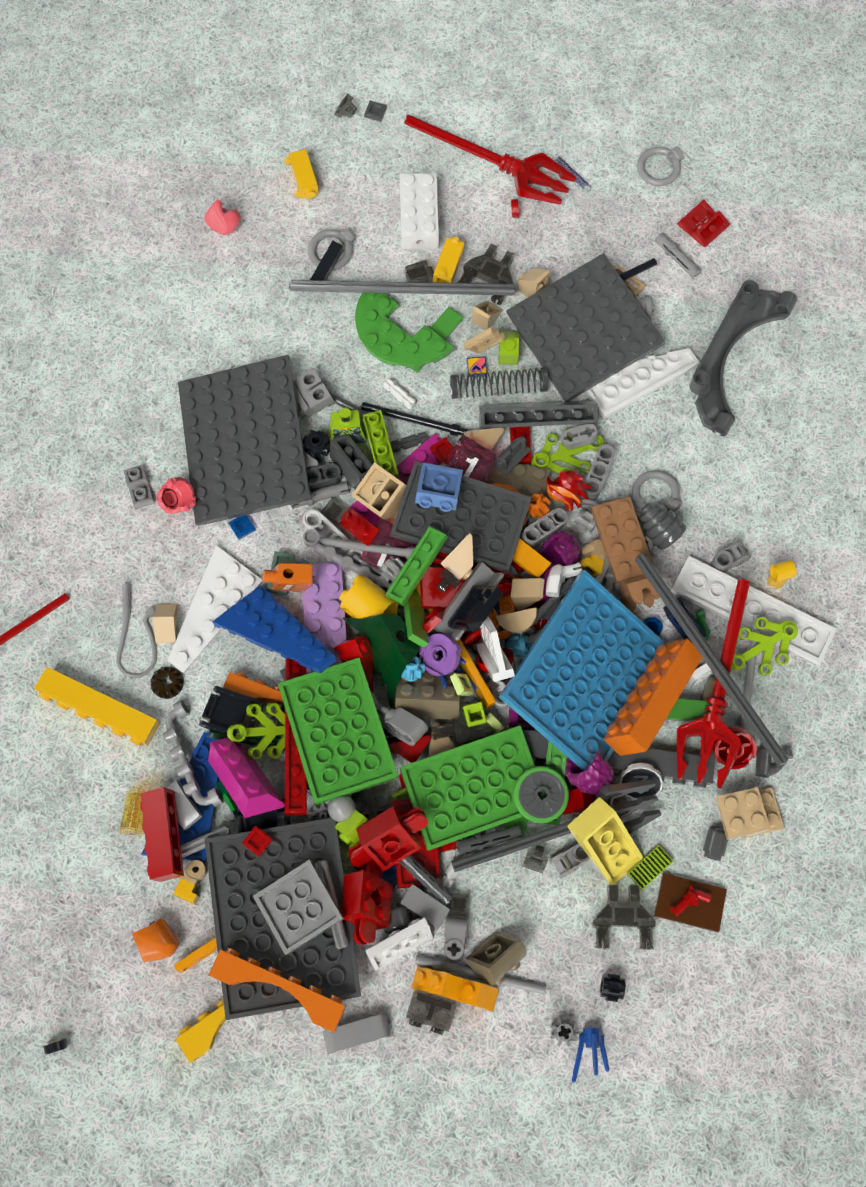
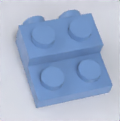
(438, 487)

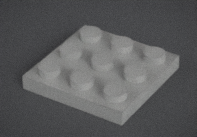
(298, 907)

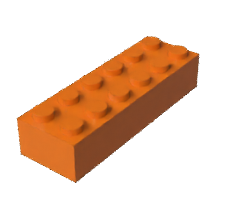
(653, 698)

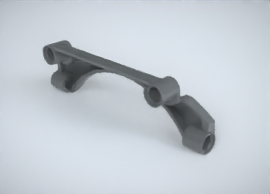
(743, 316)

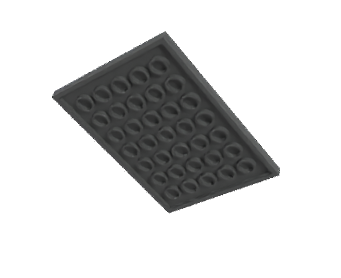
(244, 440)
(240, 925)

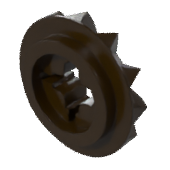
(172, 689)

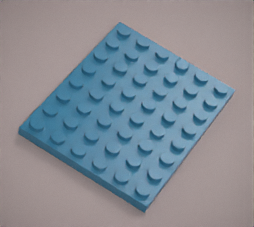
(581, 670)

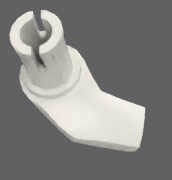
(557, 577)

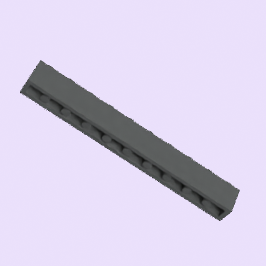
(660, 759)

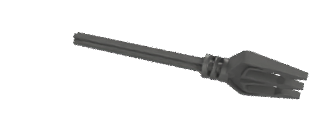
(606, 793)

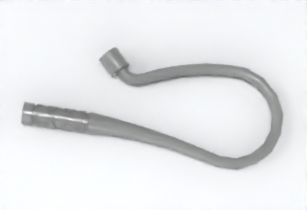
(126, 613)

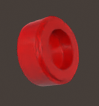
(515, 208)

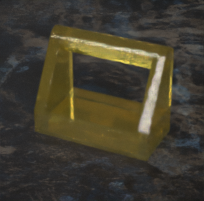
(132, 814)

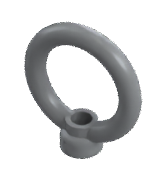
(674, 156)
(343, 236)
(672, 503)

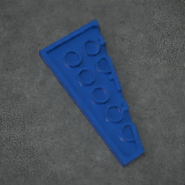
(272, 627)
(206, 778)

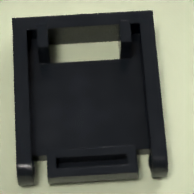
(473, 609)
(227, 711)
(262, 820)

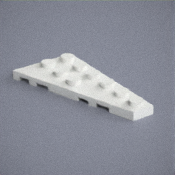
(640, 380)
(220, 588)

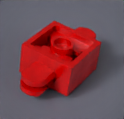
(388, 838)
(366, 902)

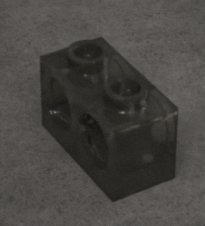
(369, 797)
(432, 1006)

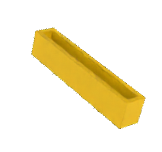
(97, 706)

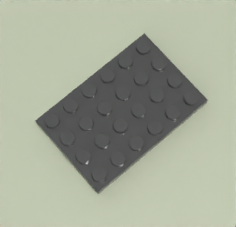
(482, 509)

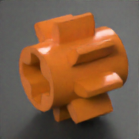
(538, 505)

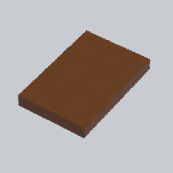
(702, 916)

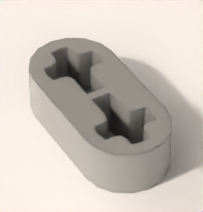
(579, 436)

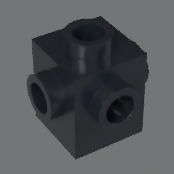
(317, 445)

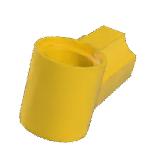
(781, 573)

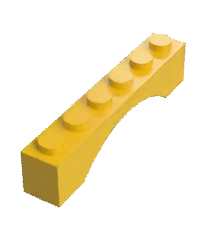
(200, 1038)

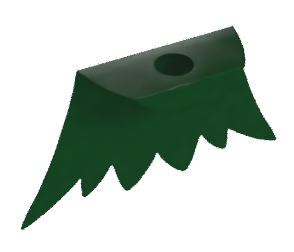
(389, 653)

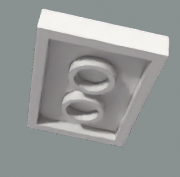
(399, 943)

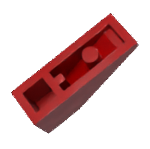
(358, 648)

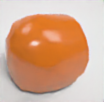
(156, 941)

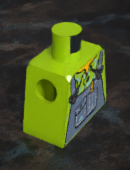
(347, 422)

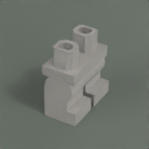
(311, 393)

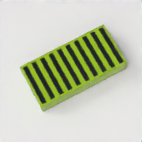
(650, 867)

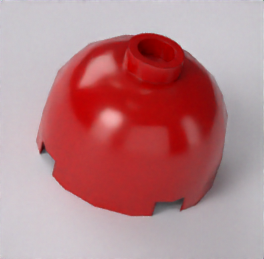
(746, 753)

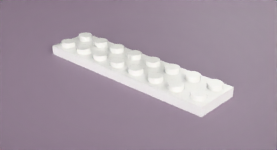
(716, 592)

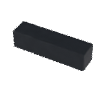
(328, 261)

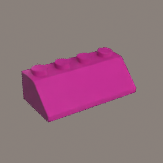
(243, 778)

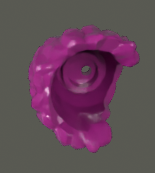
(561, 549)
(594, 778)

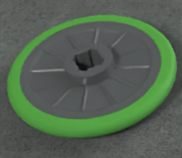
(555, 792)

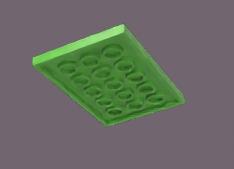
(337, 731)
(468, 786)

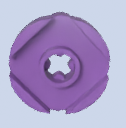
(451, 654)

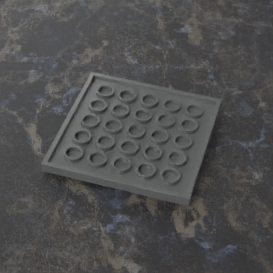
(585, 327)

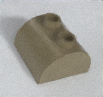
(497, 957)

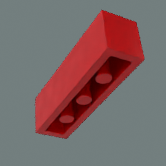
(161, 834)

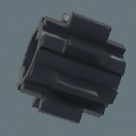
(612, 987)

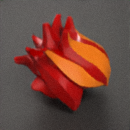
(567, 488)

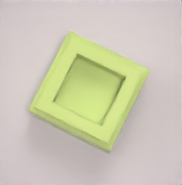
(462, 684)
(493, 723)

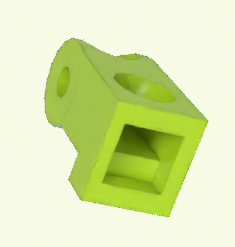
(473, 714)

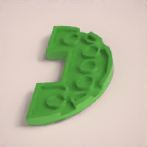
(391, 343)

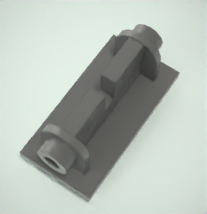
(511, 456)

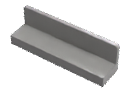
(480, 576)

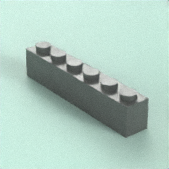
(538, 414)

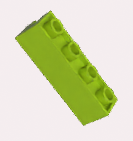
(380, 442)

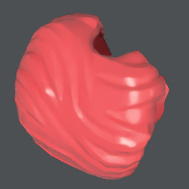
(220, 221)
(176, 496)

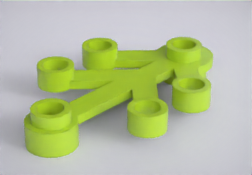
(563, 455)
(766, 644)
(269, 731)

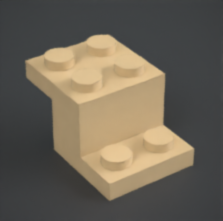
(380, 493)
(749, 813)

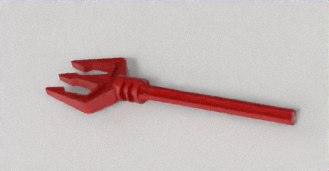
(524, 170)
(712, 726)

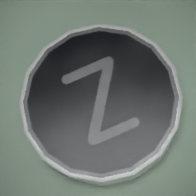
(642, 772)

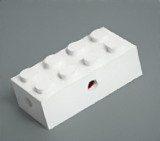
(419, 211)

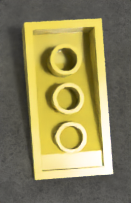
(605, 841)

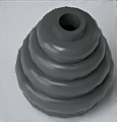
(661, 525)

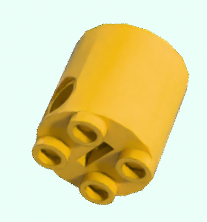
(366, 599)

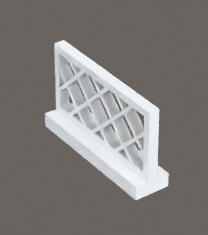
(492, 653)

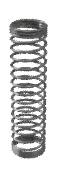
(543, 375)

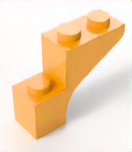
(455, 988)

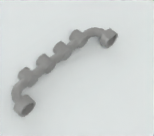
(312, 539)
(185, 769)

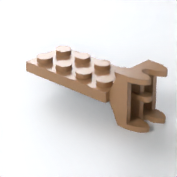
(622, 544)

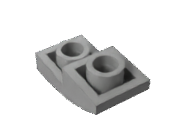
(138, 487)
(186, 808)
(425, 906)

